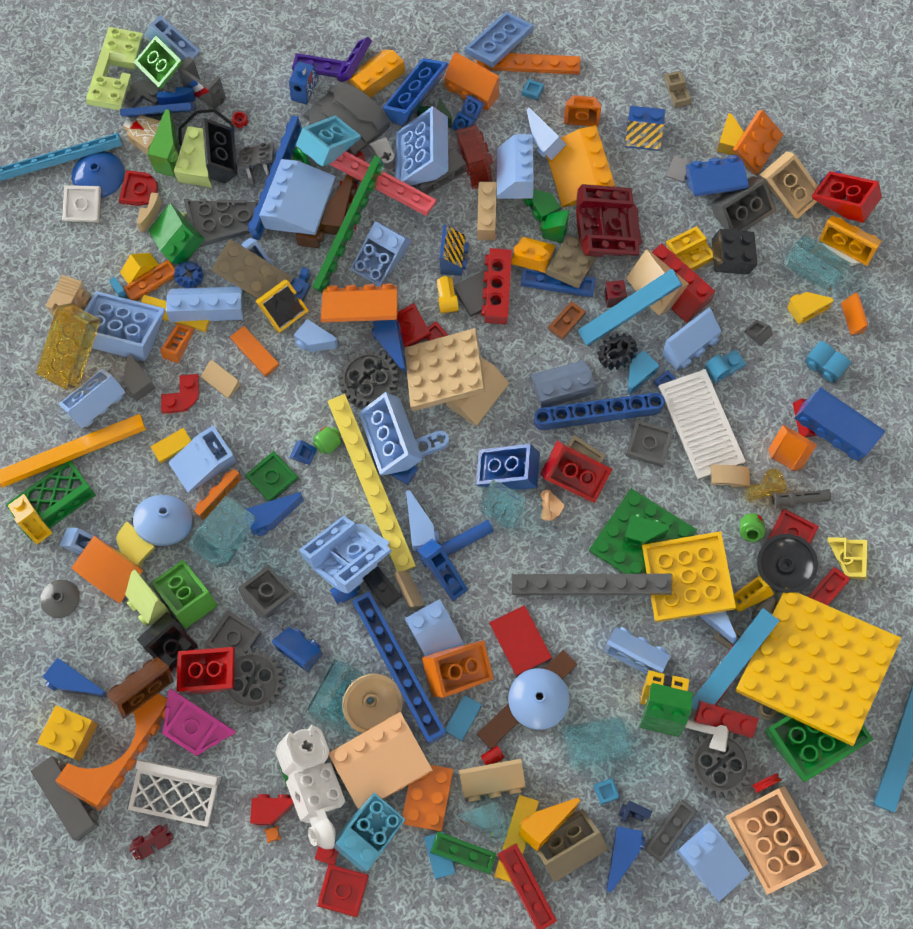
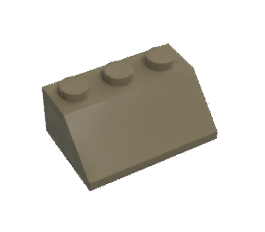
(571, 846)

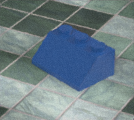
(716, 176)

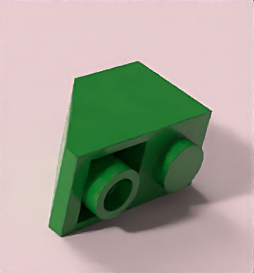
(542, 204)
(644, 531)

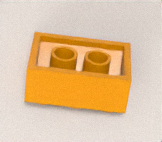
(378, 72)
(849, 240)

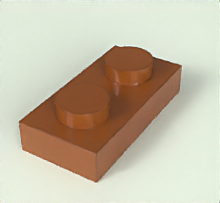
(566, 320)

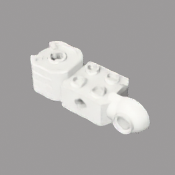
(311, 782)

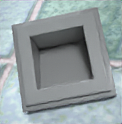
(678, 169)

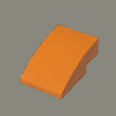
(105, 568)

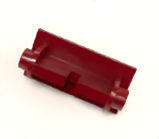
(143, 846)

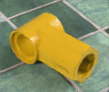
(447, 298)

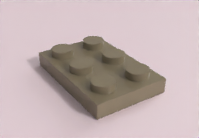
(570, 263)

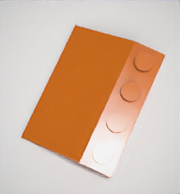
(360, 303)

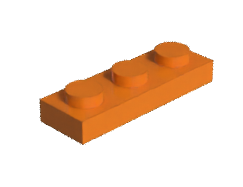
(217, 493)

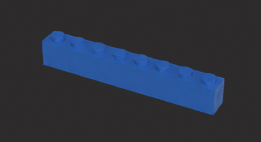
(399, 668)

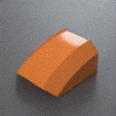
(582, 111)
(791, 448)

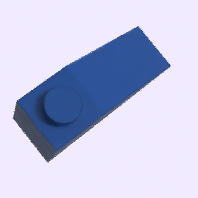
(390, 337)
(273, 512)
(442, 569)
(68, 680)
(625, 850)

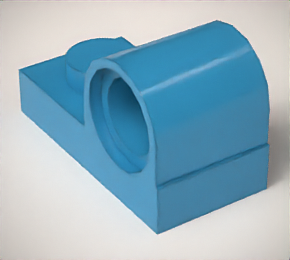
(722, 367)

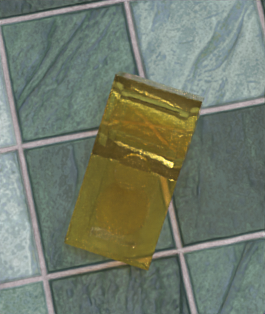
(756, 491)

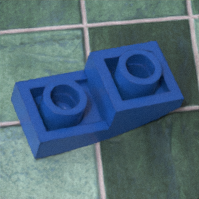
(181, 95)
(468, 113)

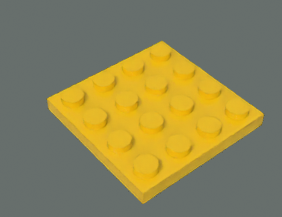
(698, 576)

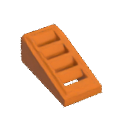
(175, 353)

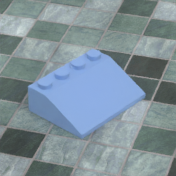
(422, 148)
(297, 198)
(125, 325)

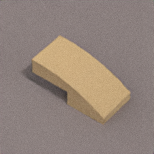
(148, 215)
(730, 475)

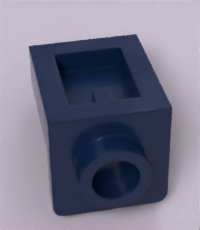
(639, 812)

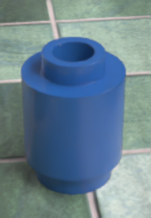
(343, 597)

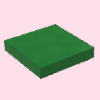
(271, 477)

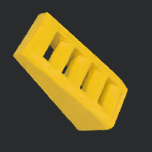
(756, 590)

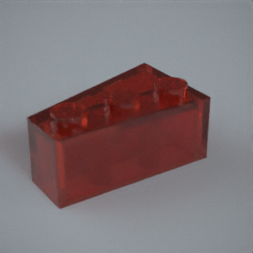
(475, 154)

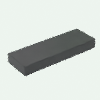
(670, 830)

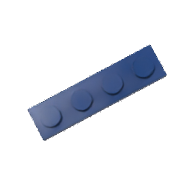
(540, 280)

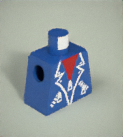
(303, 77)

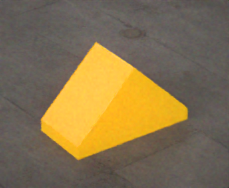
(137, 266)

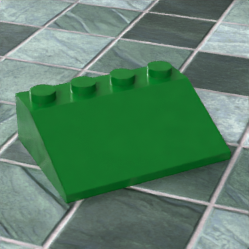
(809, 749)

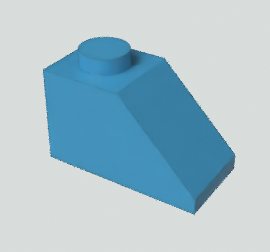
(640, 371)

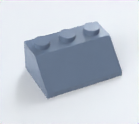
(563, 384)

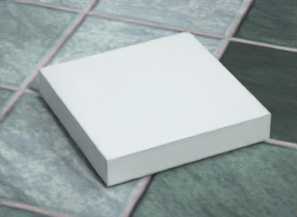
(81, 204)

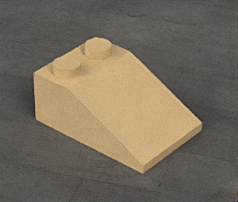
(790, 184)
(648, 269)

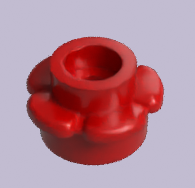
(239, 116)

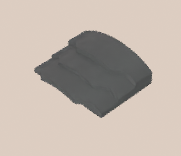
(355, 110)

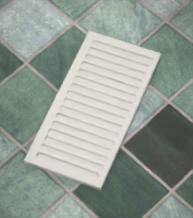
(701, 423)

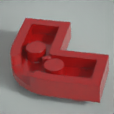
(185, 399)

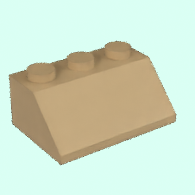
(476, 406)
(492, 780)

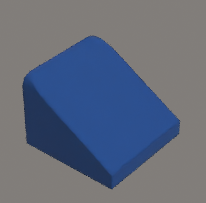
(303, 452)

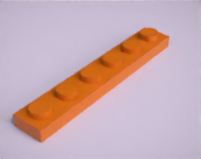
(537, 63)

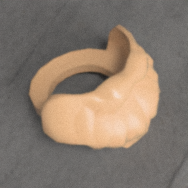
(551, 505)

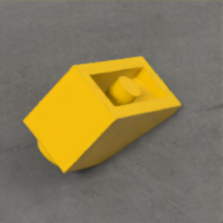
(730, 136)
(808, 305)

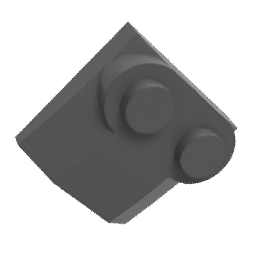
(265, 592)

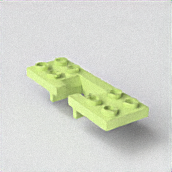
(121, 50)

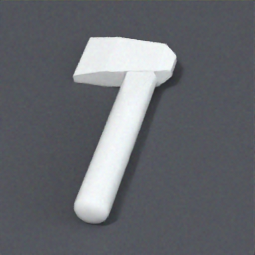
(719, 733)

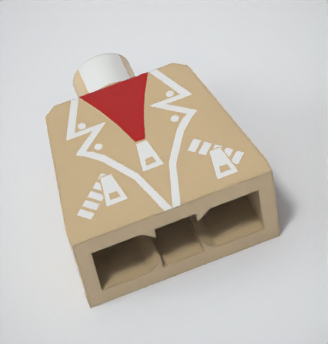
(141, 132)

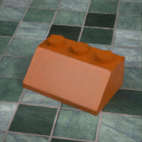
(469, 78)

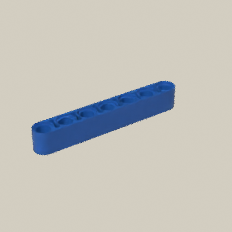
(605, 405)

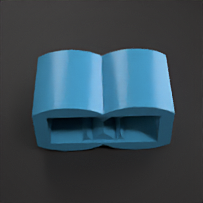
(827, 362)

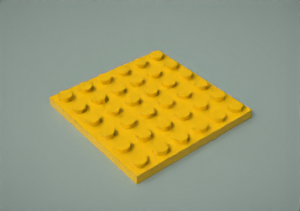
(819, 666)

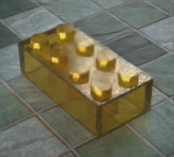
(67, 346)

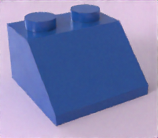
(297, 648)

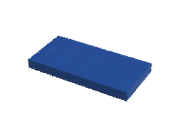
(156, 110)

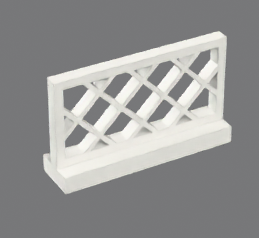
(174, 774)

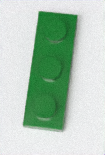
(463, 853)

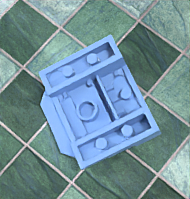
(345, 553)

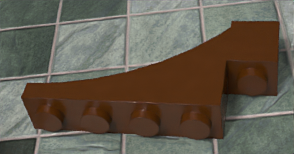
(333, 215)

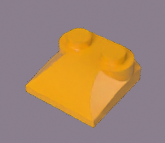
(533, 254)

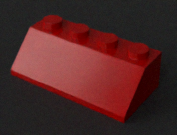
(696, 294)

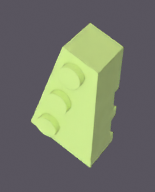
(191, 160)

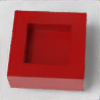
(327, 855)

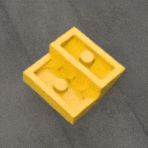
(691, 248)

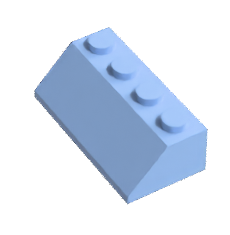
(515, 168)
(205, 304)
(390, 435)

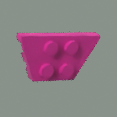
(192, 725)

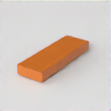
(150, 281)
(254, 351)

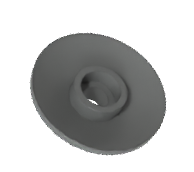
(67, 602)

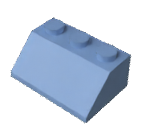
(692, 340)
(92, 398)
(636, 651)

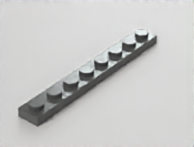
(591, 584)

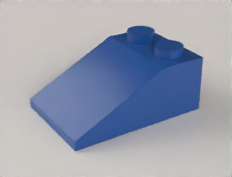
(509, 465)

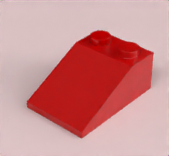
(848, 195)
(575, 471)
(205, 670)

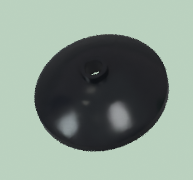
(794, 552)

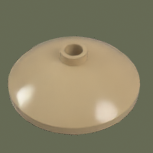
(384, 704)

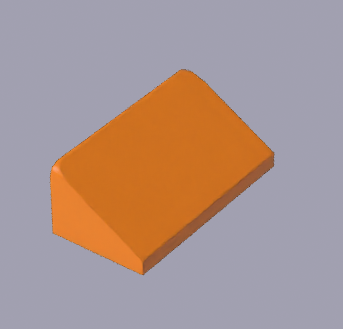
(854, 314)

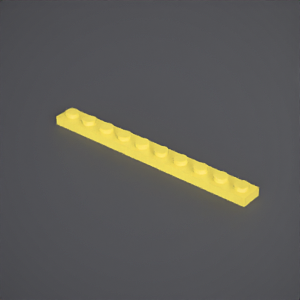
(371, 483)

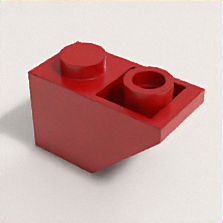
(269, 810)

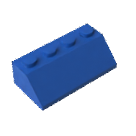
(414, 90)
(839, 424)

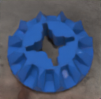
(187, 282)

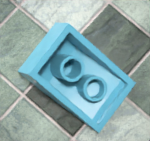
(327, 140)

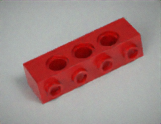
(497, 259)

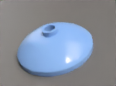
(162, 528)
(538, 713)

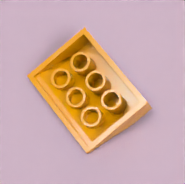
(580, 163)

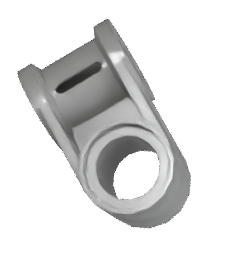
(382, 149)

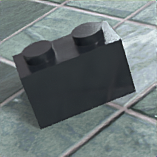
(165, 640)

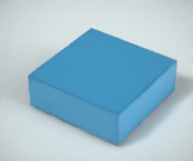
(533, 89)
(118, 288)
(606, 791)

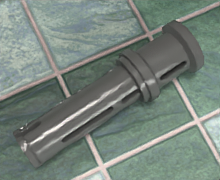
(791, 498)

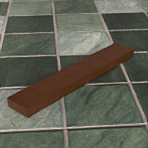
(505, 721)

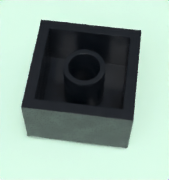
(734, 251)

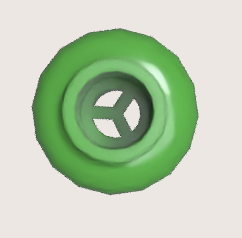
(327, 440)
(752, 527)

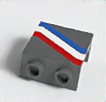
(210, 94)

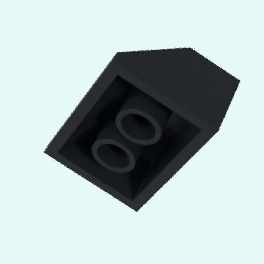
(219, 151)

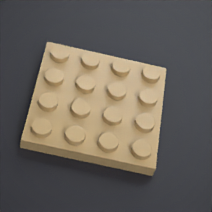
(444, 369)

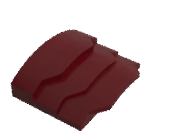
(607, 221)

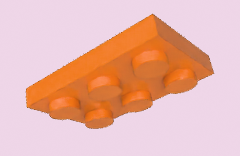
(758, 142)
(428, 799)

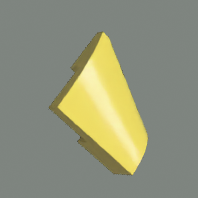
(132, 545)
(852, 563)

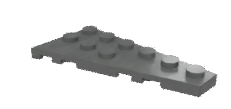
(220, 218)

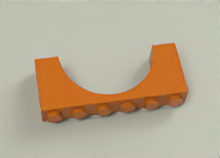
(98, 784)

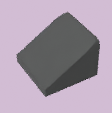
(759, 332)

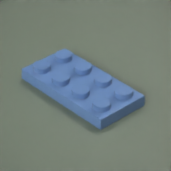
(499, 39)

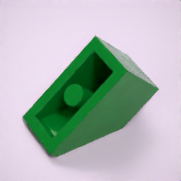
(555, 226)

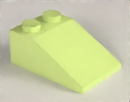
(144, 600)

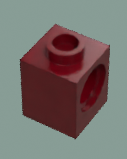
(615, 292)

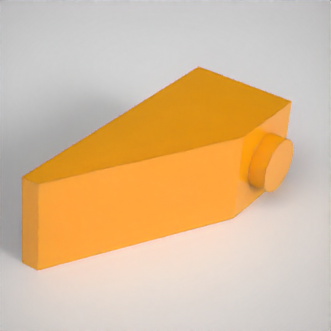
(546, 822)

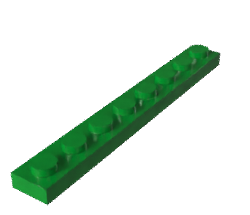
(346, 230)

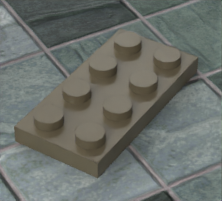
(247, 270)

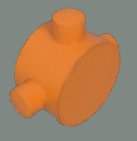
(272, 834)

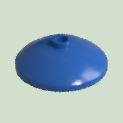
(107, 175)

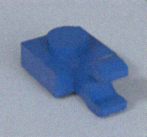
(300, 285)

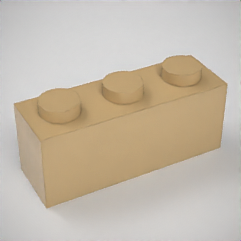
(486, 211)

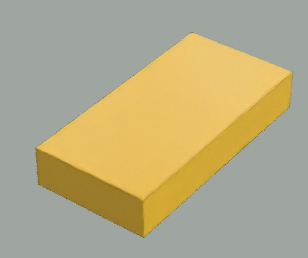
(170, 445)

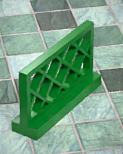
(58, 509)

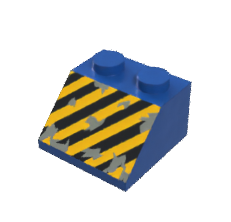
(645, 128)
(452, 252)

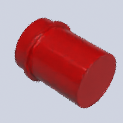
(492, 756)

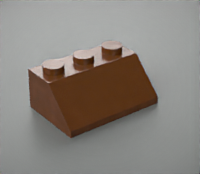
(140, 687)

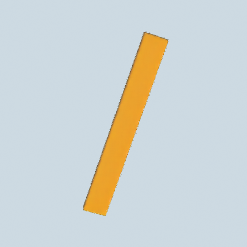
(71, 450)

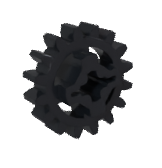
(617, 351)

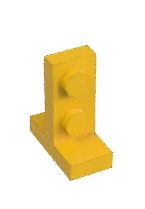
(29, 519)

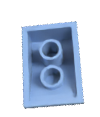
(433, 629)
(713, 861)

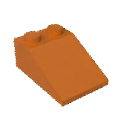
(457, 669)

